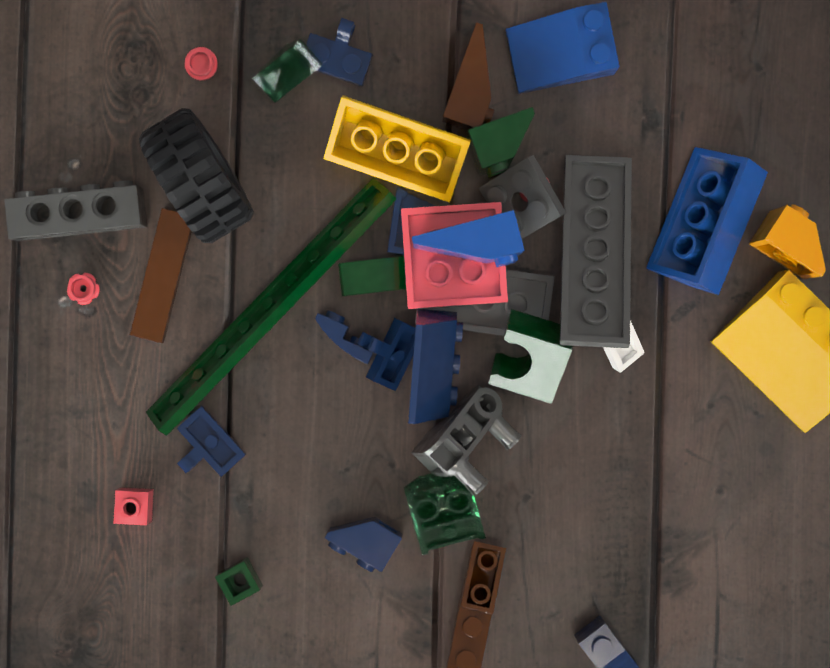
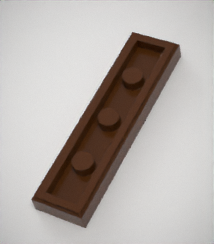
(161, 277)

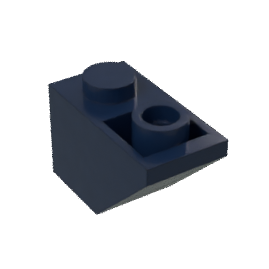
(367, 540)

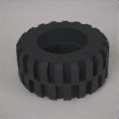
(195, 176)

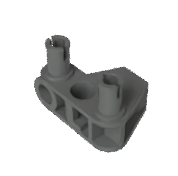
(449, 443)

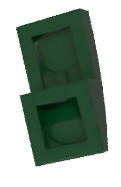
(372, 276)

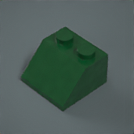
(497, 142)

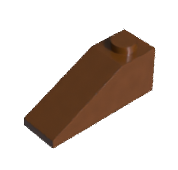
(471, 92)

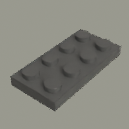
(526, 293)

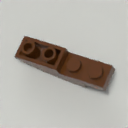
(476, 606)

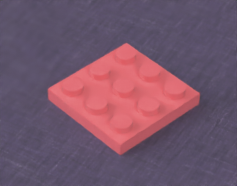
(446, 279)

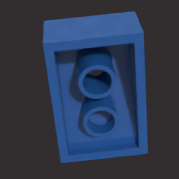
(563, 48)
(480, 240)

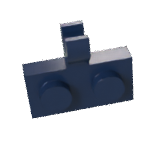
(338, 57)
(392, 353)
(209, 442)

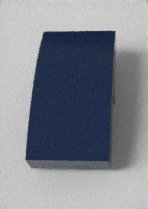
(334, 328)

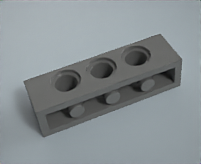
(25, 225)

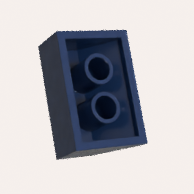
(434, 365)

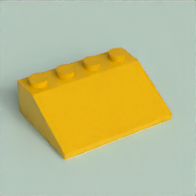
(784, 348)

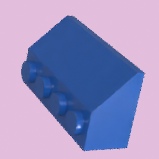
(707, 219)

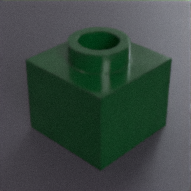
(234, 591)

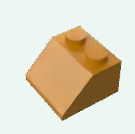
(791, 241)

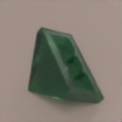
(287, 69)

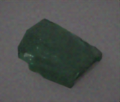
(442, 512)

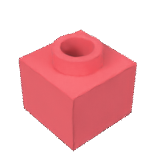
(144, 505)

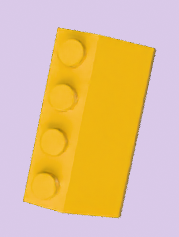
(396, 149)

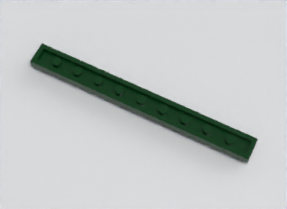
(270, 306)

